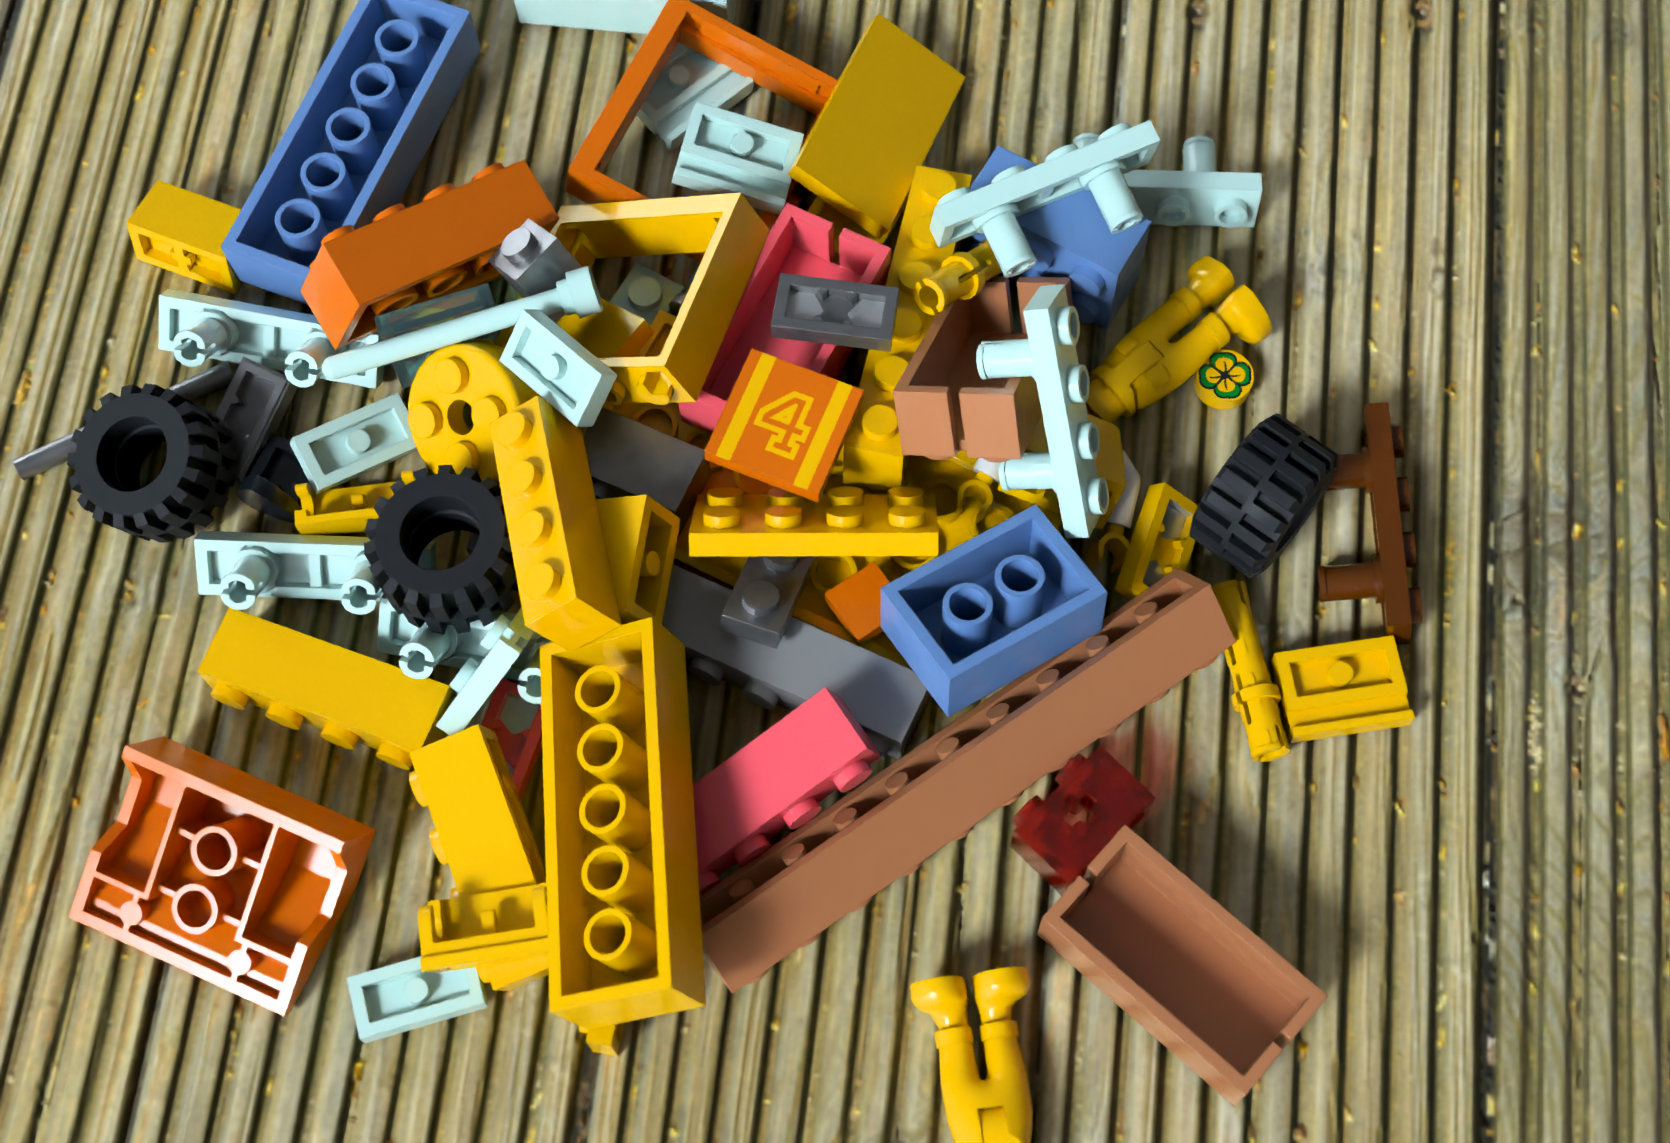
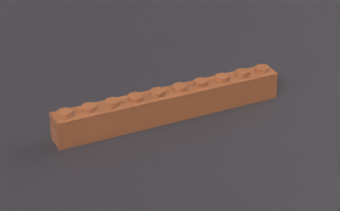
(958, 778)

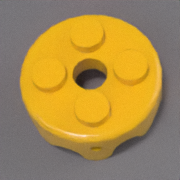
(437, 398)

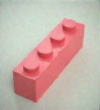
(777, 783)

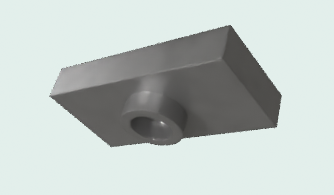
(253, 411)

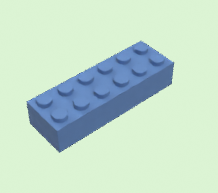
(353, 136)

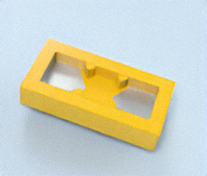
(1158, 541)

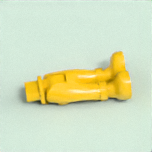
(1148, 367)
(978, 1108)

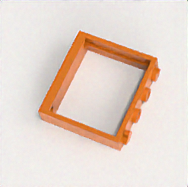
(717, 40)

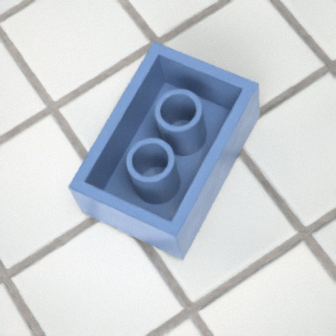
(1074, 244)
(992, 609)

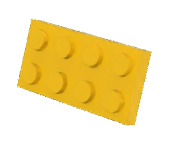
(838, 525)

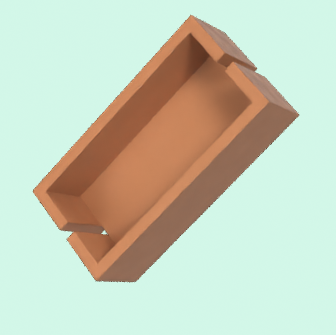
(944, 400)
(1180, 965)

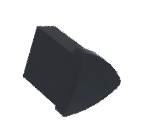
(273, 481)

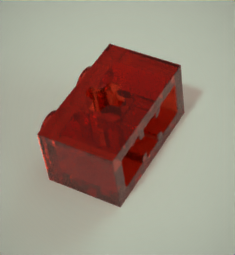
(1091, 784)

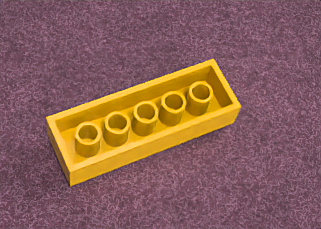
(620, 829)

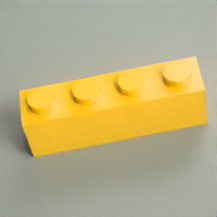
(554, 526)
(323, 687)
(479, 829)

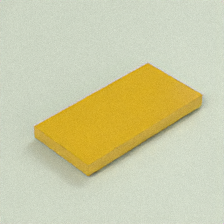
(877, 126)

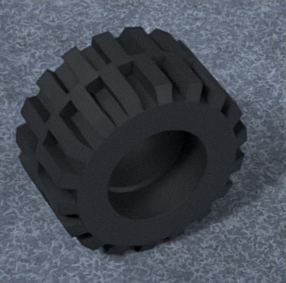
(115, 445)
(1263, 495)
(418, 516)

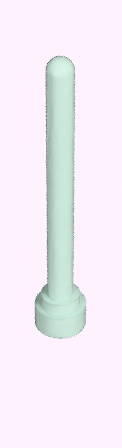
(573, 295)

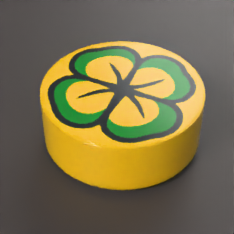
(1224, 380)

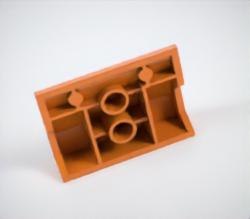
(221, 873)

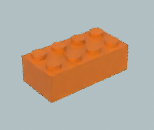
(420, 250)

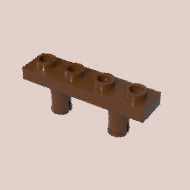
(1395, 550)

